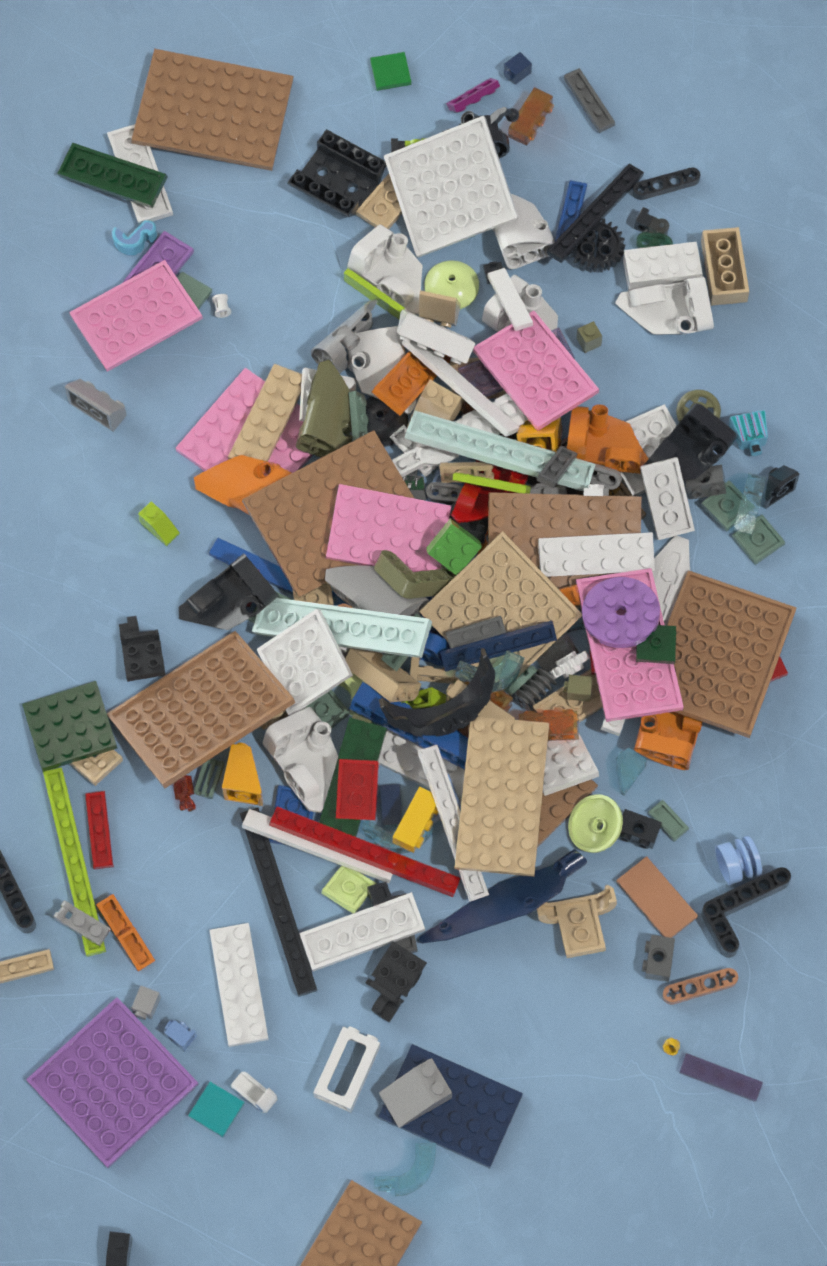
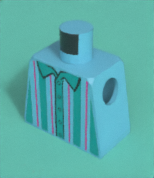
(750, 431)

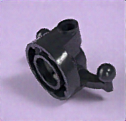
(499, 138)

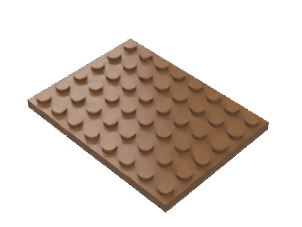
(212, 109)
(299, 508)
(538, 516)
(726, 650)
(200, 709)

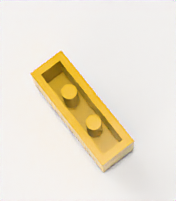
(416, 821)

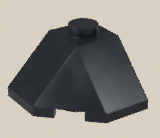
(779, 484)

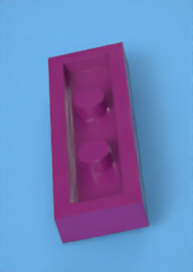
(473, 95)

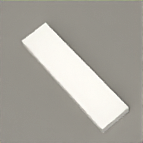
(510, 299)

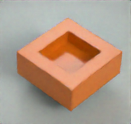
(572, 594)

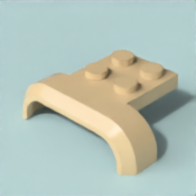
(580, 921)

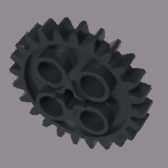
(612, 246)

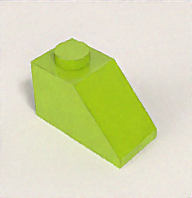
(158, 523)
(427, 698)

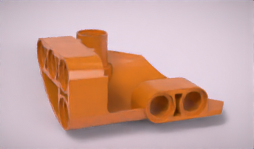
(604, 440)
(238, 479)
(669, 740)

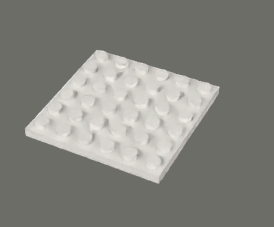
(451, 186)

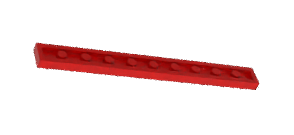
(364, 851)

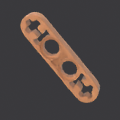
(701, 989)

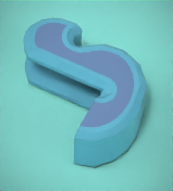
(136, 241)

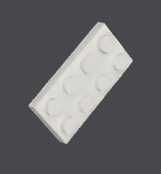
(667, 498)

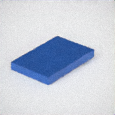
(289, 801)

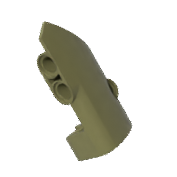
(326, 414)

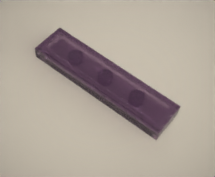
(721, 1077)

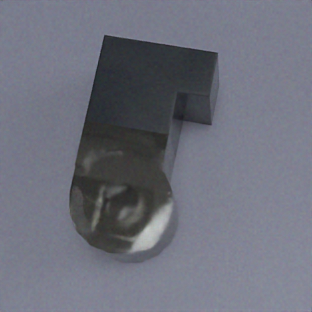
(649, 223)

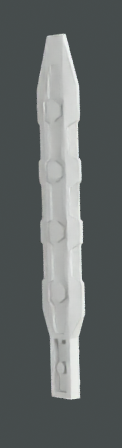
(426, 455)
(669, 575)

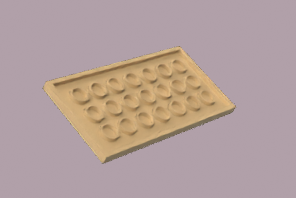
(502, 796)

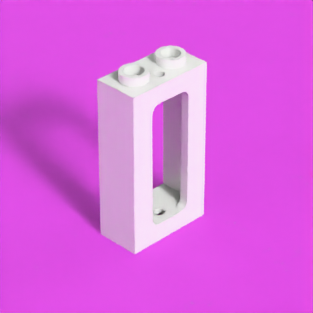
(348, 1101)

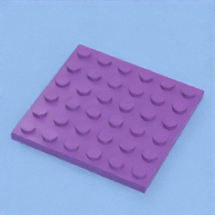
(112, 1082)

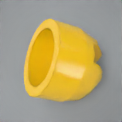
(667, 1046)

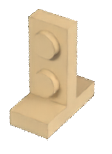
(430, 674)

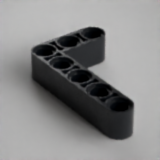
(15, 896)
(739, 903)

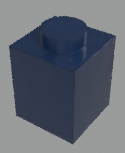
(517, 68)

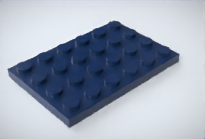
(469, 1122)

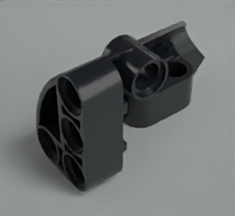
(694, 442)
(224, 599)

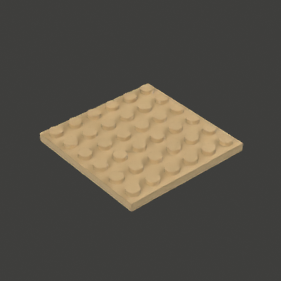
(504, 585)

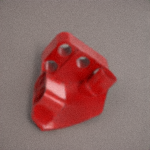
(474, 499)

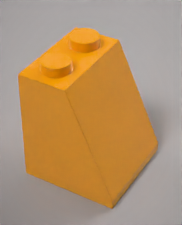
(547, 437)
(241, 777)

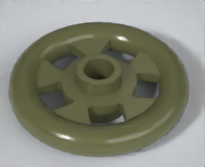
(693, 396)

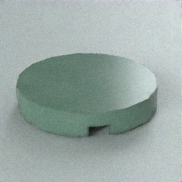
(520, 680)

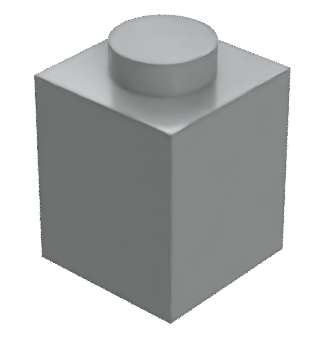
(145, 1003)

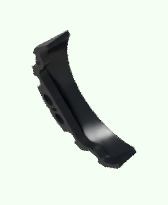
(450, 715)

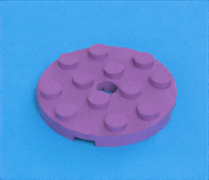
(621, 630)

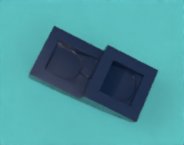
(391, 804)

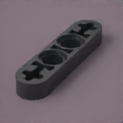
(667, 185)

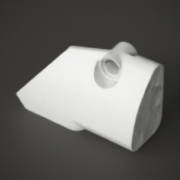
(524, 238)
(389, 266)
(664, 307)
(496, 317)
(378, 353)
(305, 754)

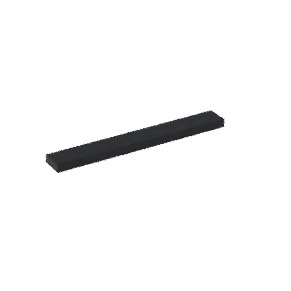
(595, 213)

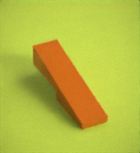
(125, 932)

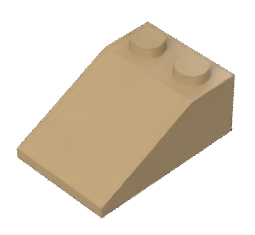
(439, 308)
(439, 402)

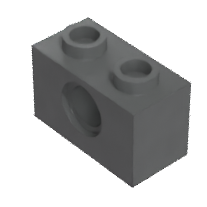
(708, 484)
(658, 970)

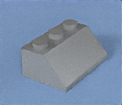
(95, 403)

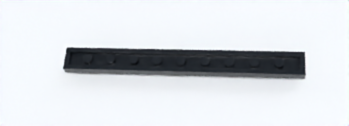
(281, 911)

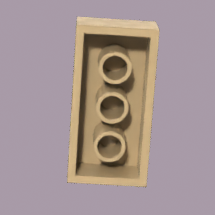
(725, 266)

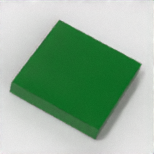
(390, 71)

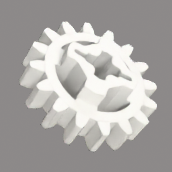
(569, 664)

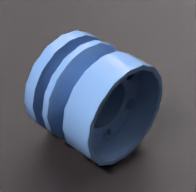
(742, 858)

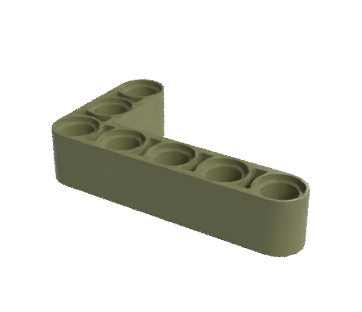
(410, 583)

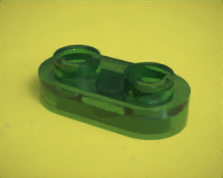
(652, 239)

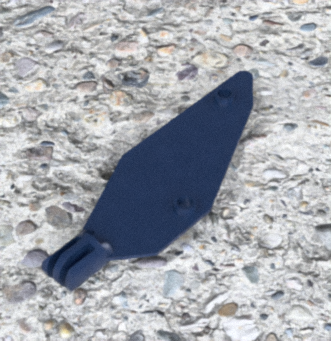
(508, 900)

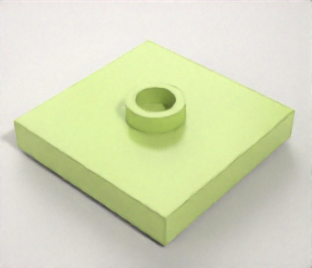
(348, 888)

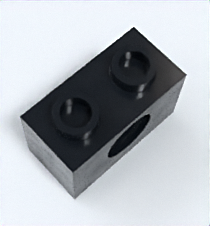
(649, 826)

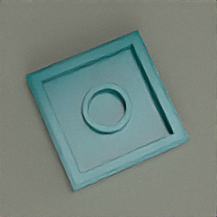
(216, 1109)

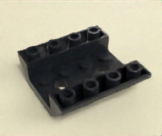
(346, 168)

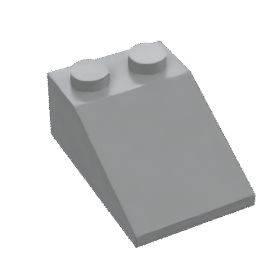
(416, 1093)

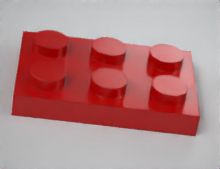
(357, 789)

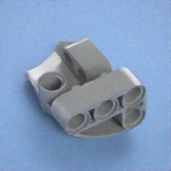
(332, 347)
(367, 590)

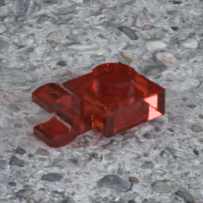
(183, 790)

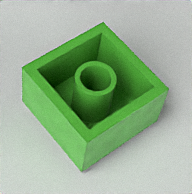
(453, 547)

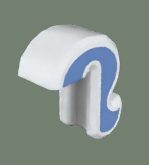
(254, 1092)

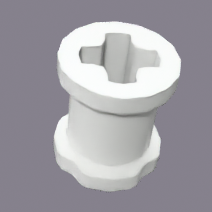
(221, 305)

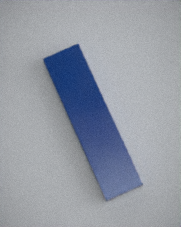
(572, 205)

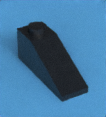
(118, 1249)

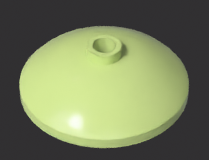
(464, 287)
(586, 822)

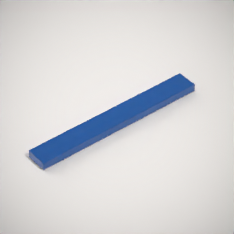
(271, 572)

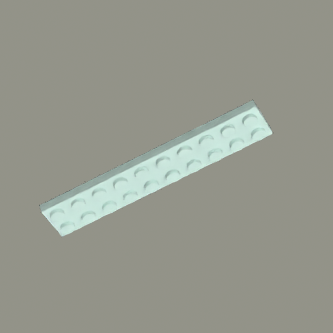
(492, 449)
(351, 626)

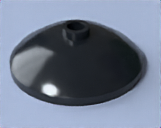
(385, 425)

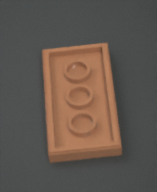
(657, 898)

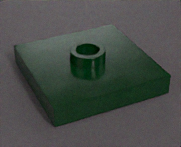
(658, 646)

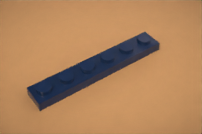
(499, 644)

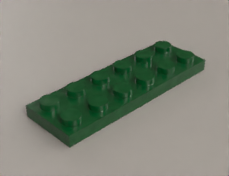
(112, 175)
(360, 742)

